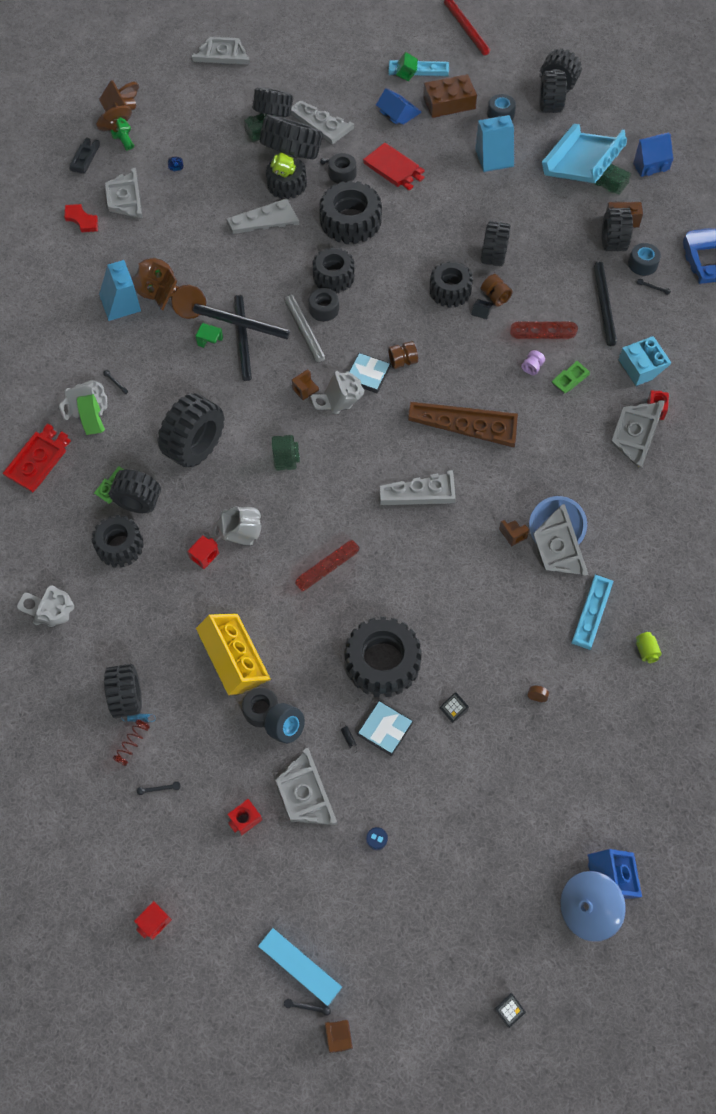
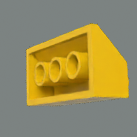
(232, 653)

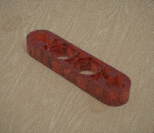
(543, 327)
(327, 565)

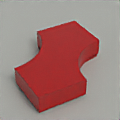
(76, 214)

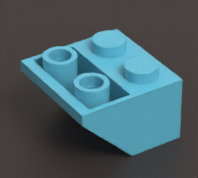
(644, 360)

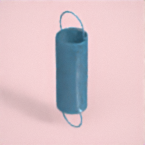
(144, 717)

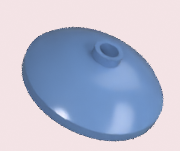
(550, 505)
(605, 906)

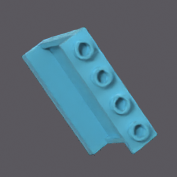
(582, 155)

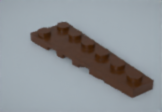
(476, 423)

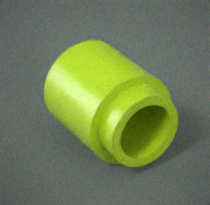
(648, 647)

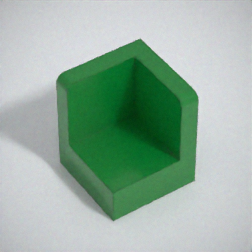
(406, 66)
(208, 333)

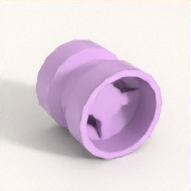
(533, 362)

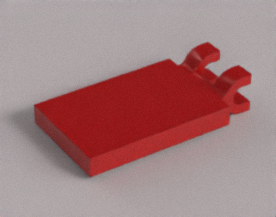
(394, 166)
(37, 458)

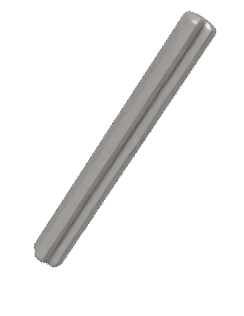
(305, 328)

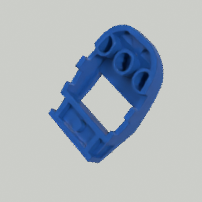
(700, 240)

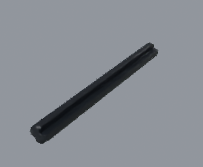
(605, 304)
(241, 321)
(243, 340)

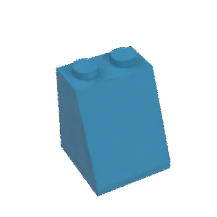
(495, 143)
(118, 292)

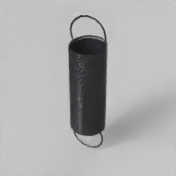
(348, 736)

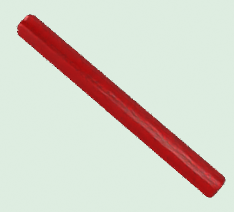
(467, 26)

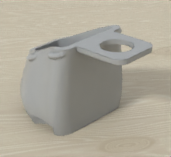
(86, 388)
(340, 394)
(238, 525)
(51, 609)

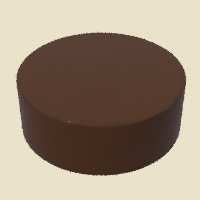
(538, 693)

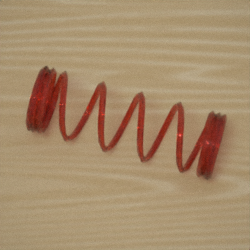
(118, 758)

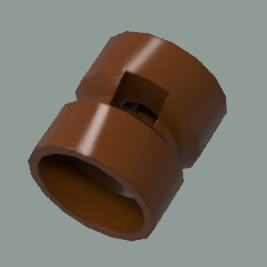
(496, 289)
(405, 354)

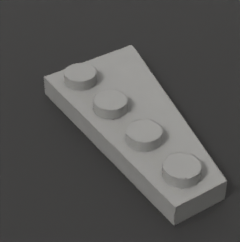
(331, 127)
(268, 216)
(431, 490)

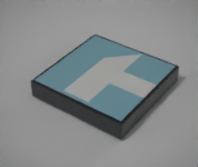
(370, 371)
(385, 728)

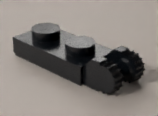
(84, 156)

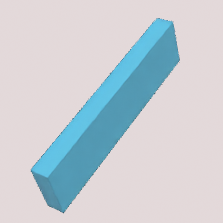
(426, 68)
(592, 612)
(300, 967)

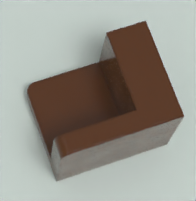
(303, 385)
(513, 532)
(338, 1036)

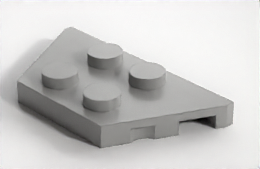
(222, 51)
(124, 195)
(636, 430)
(559, 544)
(304, 792)

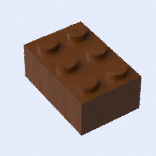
(450, 96)

